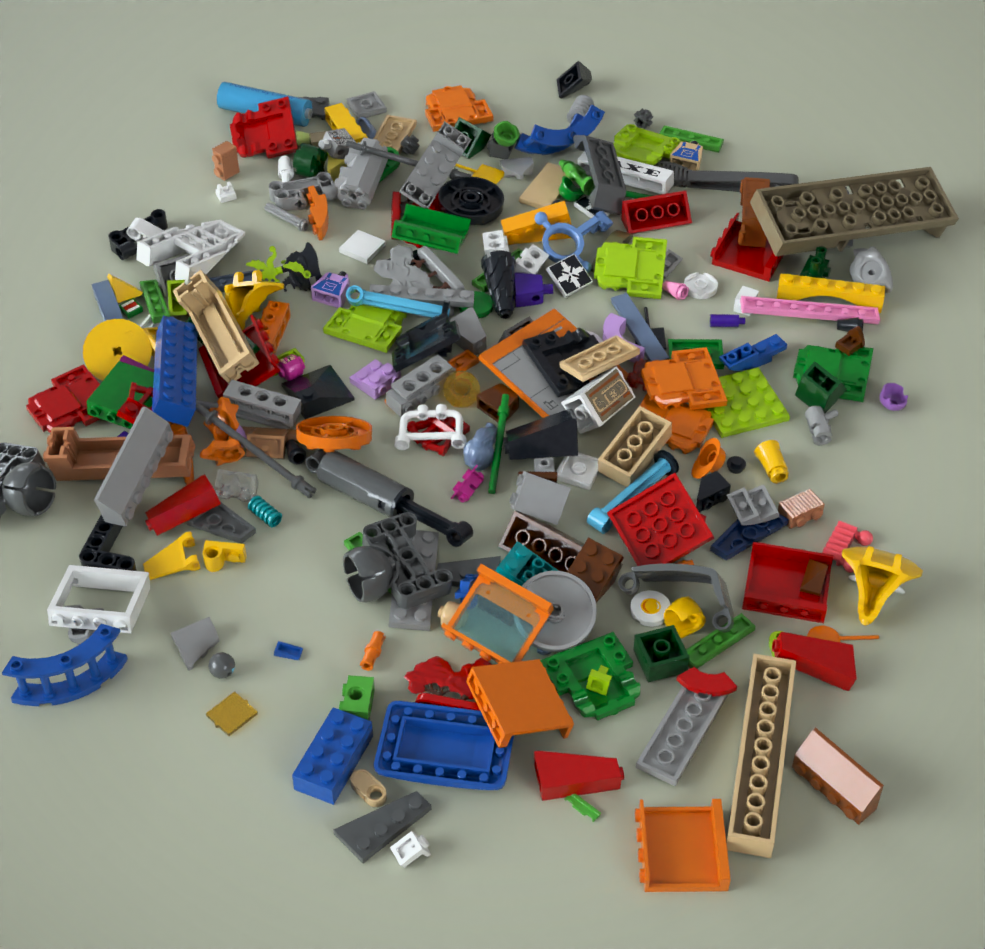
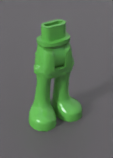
(578, 174)

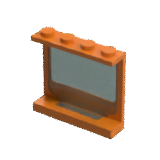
(498, 618)

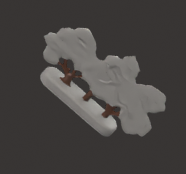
(411, 275)

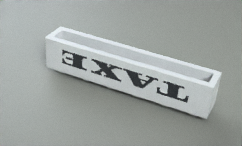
(639, 174)

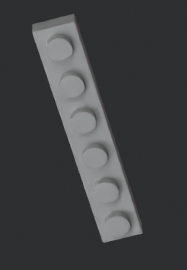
(436, 296)

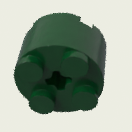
(309, 160)

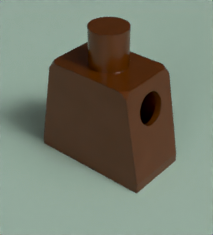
(490, 400)

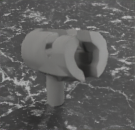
(819, 425)

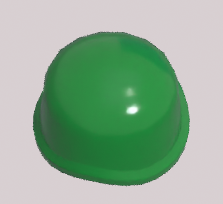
(569, 190)

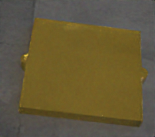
(231, 713)

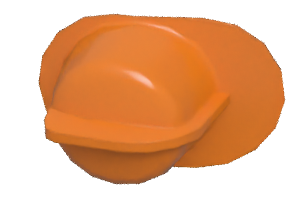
(709, 459)

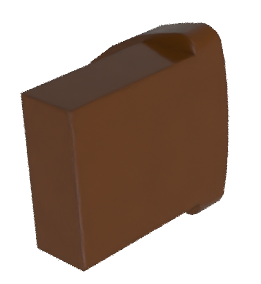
(851, 341)

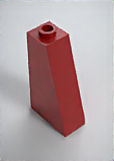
(182, 506)
(819, 658)
(570, 774)

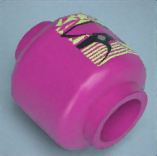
(291, 367)

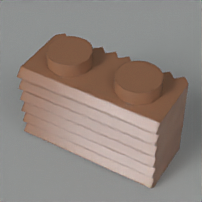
(225, 160)
(801, 508)

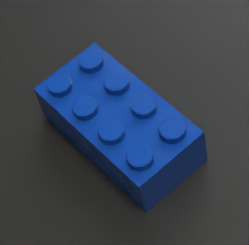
(332, 756)

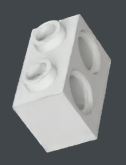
(495, 242)
(531, 260)

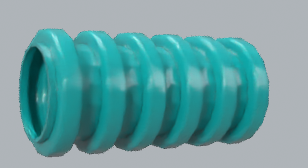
(265, 511)

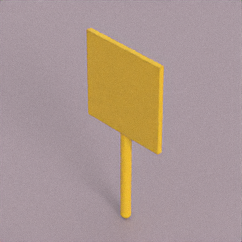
(485, 172)

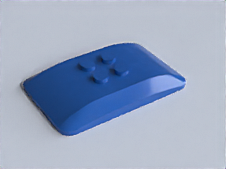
(440, 747)

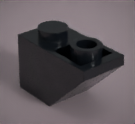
(712, 491)

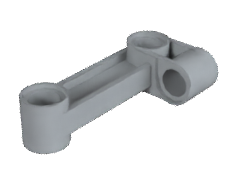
(322, 182)

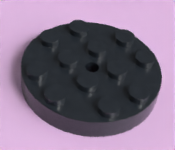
(471, 199)

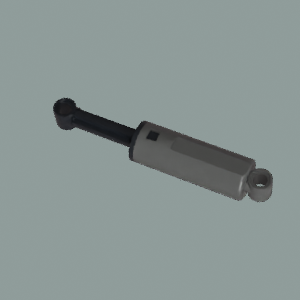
(380, 492)

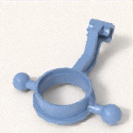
(596, 223)

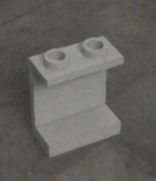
(539, 497)

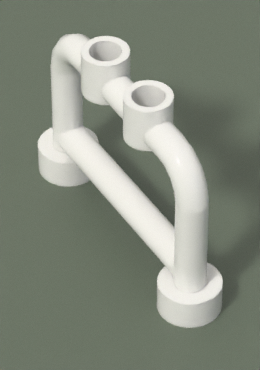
(458, 439)

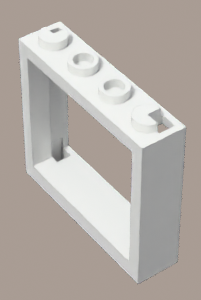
(101, 579)

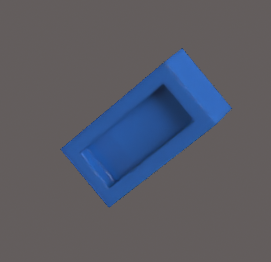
(288, 651)

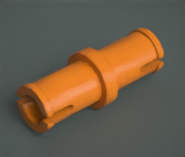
(372, 650)

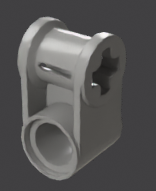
(289, 199)

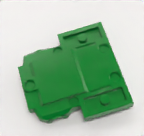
(850, 370)
(571, 671)

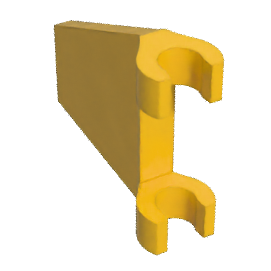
(173, 558)

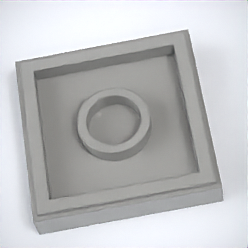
(366, 105)

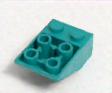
(522, 564)

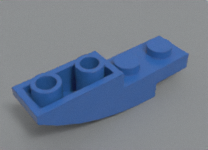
(753, 356)

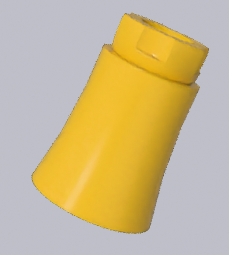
(772, 460)

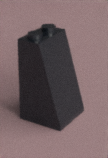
(544, 438)

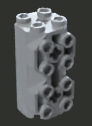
(361, 176)

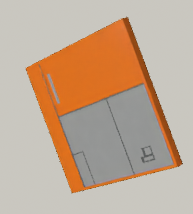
(518, 371)

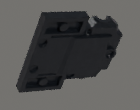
(424, 341)
(549, 350)

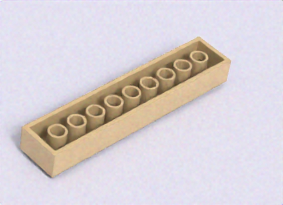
(761, 756)

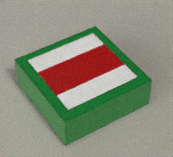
(131, 308)

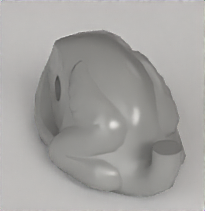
(871, 268)

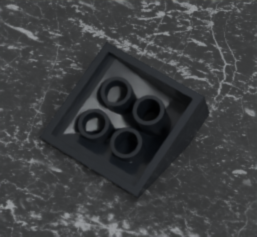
(318, 391)

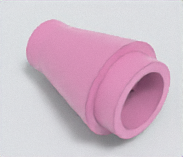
(677, 290)

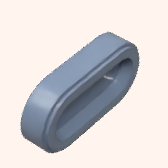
(366, 127)

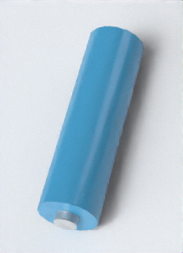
(244, 98)

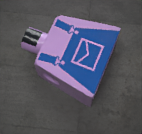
(331, 289)

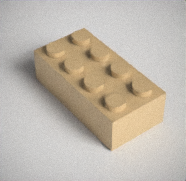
(634, 446)

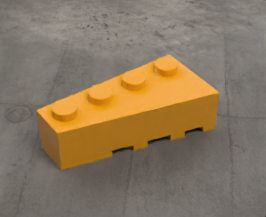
(524, 229)

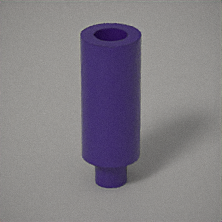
(726, 320)

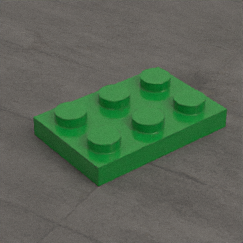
(714, 348)

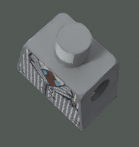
(335, 143)

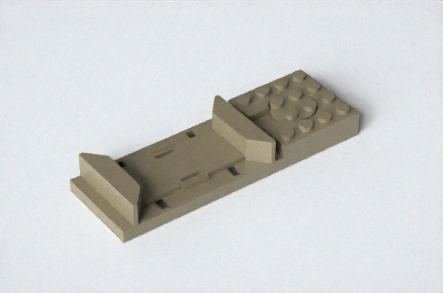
(823, 214)

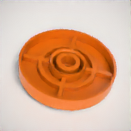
(334, 433)

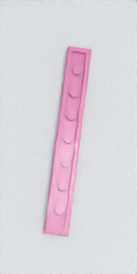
(807, 309)

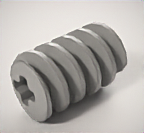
(580, 106)

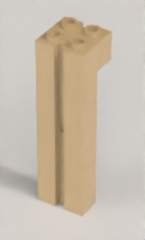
(216, 326)

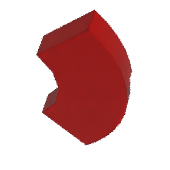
(705, 683)

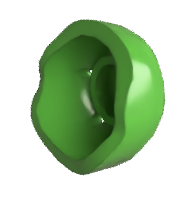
(506, 139)

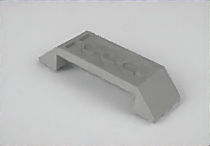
(435, 165)

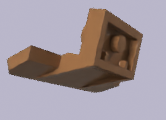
(269, 440)

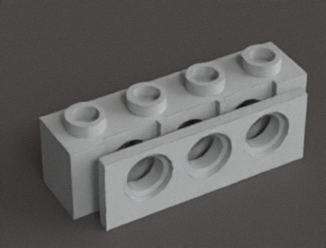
(419, 385)
(263, 405)

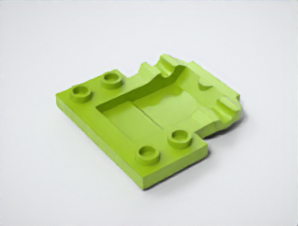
(643, 145)
(632, 266)
(366, 326)

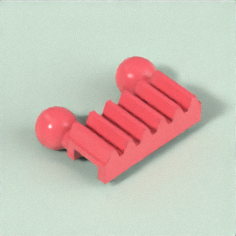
(842, 538)

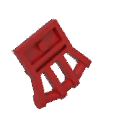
(131, 408)
(436, 425)

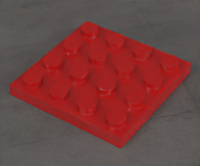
(660, 523)

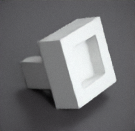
(225, 193)

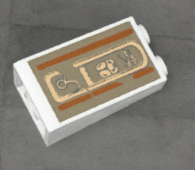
(599, 399)

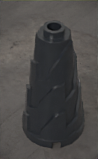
(500, 277)

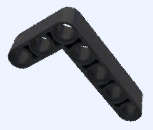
(98, 546)

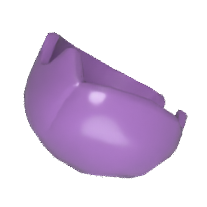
(893, 397)

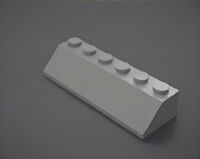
(133, 467)

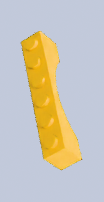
(799, 287)

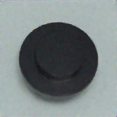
(736, 464)

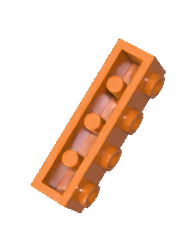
(275, 319)

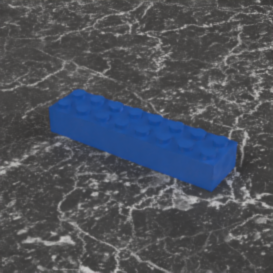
(175, 371)

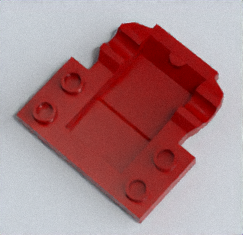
(266, 130)
(65, 401)

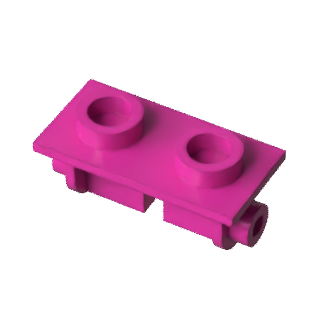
(463, 489)

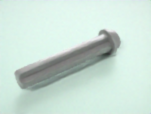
(301, 224)

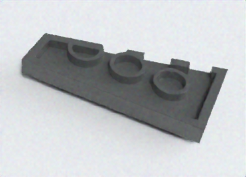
(378, 828)

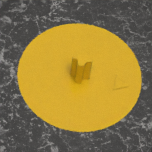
(126, 339)

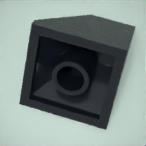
(573, 79)

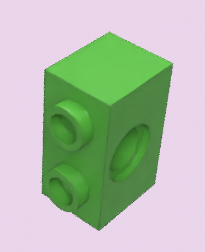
(358, 688)

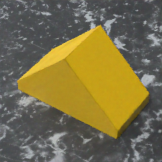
(123, 290)

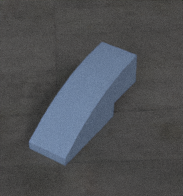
(106, 300)

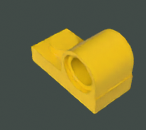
(216, 553)

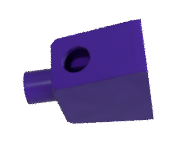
(530, 289)

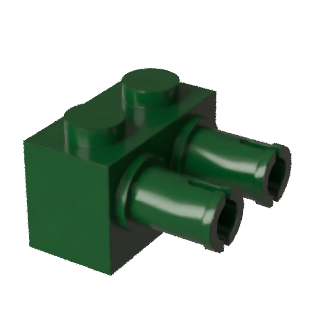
(817, 265)

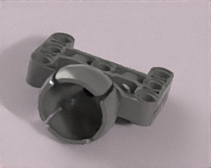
(20, 474)
(393, 562)

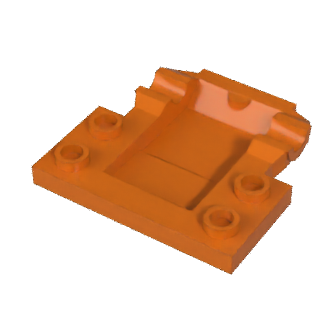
(455, 102)
(684, 379)
(688, 425)

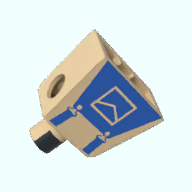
(687, 155)

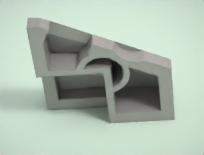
(195, 641)

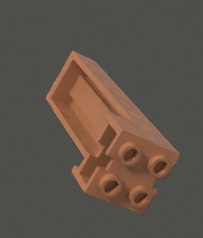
(92, 458)

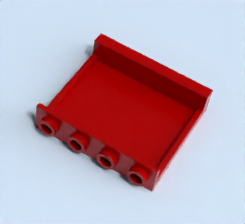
(748, 260)
(266, 368)
(776, 581)

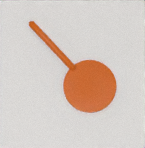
(829, 633)

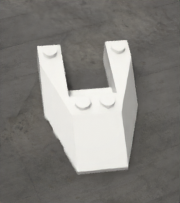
(204, 243)

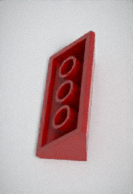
(656, 212)

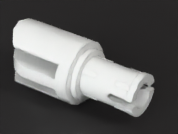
(285, 169)

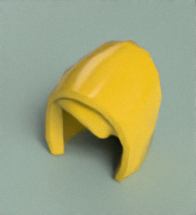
(685, 616)

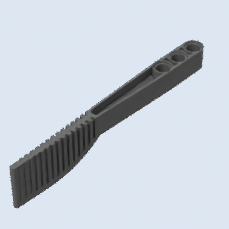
(722, 179)

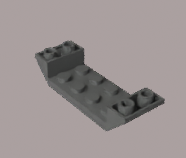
(606, 174)

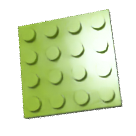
(749, 405)

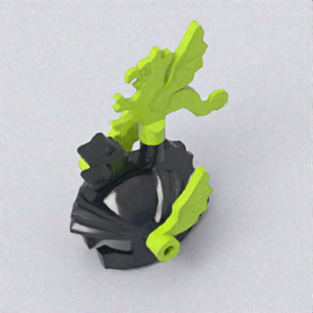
(298, 264)

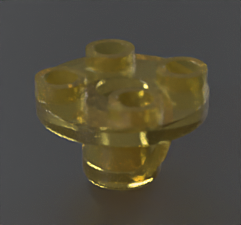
(461, 389)

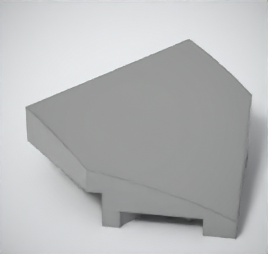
(517, 167)

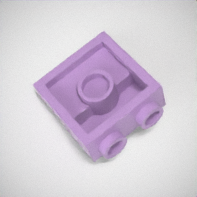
(375, 378)

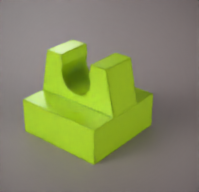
(599, 680)

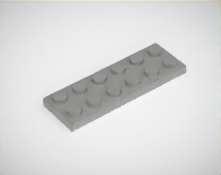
(419, 616)
(679, 735)

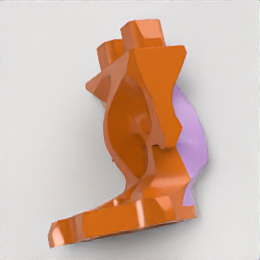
(221, 448)

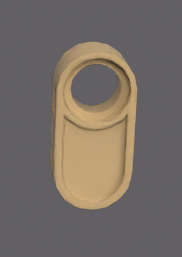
(364, 784)

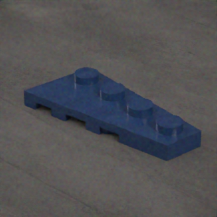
(741, 537)

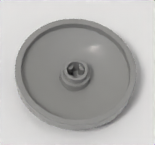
(572, 613)

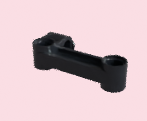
(125, 246)

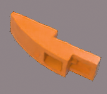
(318, 212)

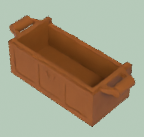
(751, 230)

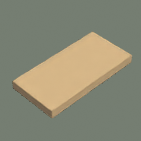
(394, 131)
(544, 187)
(599, 358)

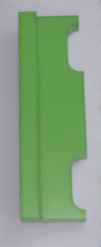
(583, 806)

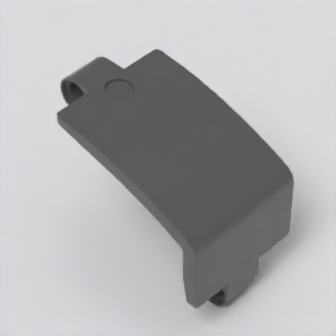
(686, 573)

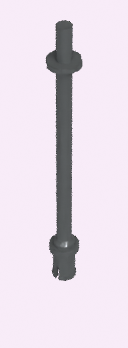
(363, 148)
(297, 482)

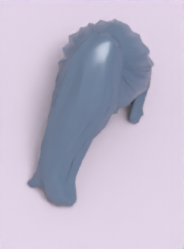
(480, 448)

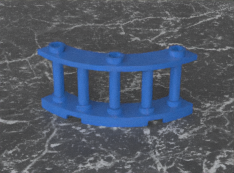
(550, 141)
(75, 686)

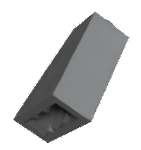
(470, 331)

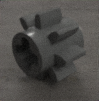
(643, 118)
(410, 144)

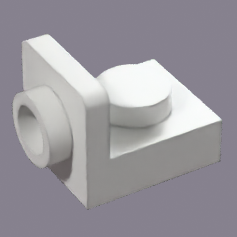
(410, 848)

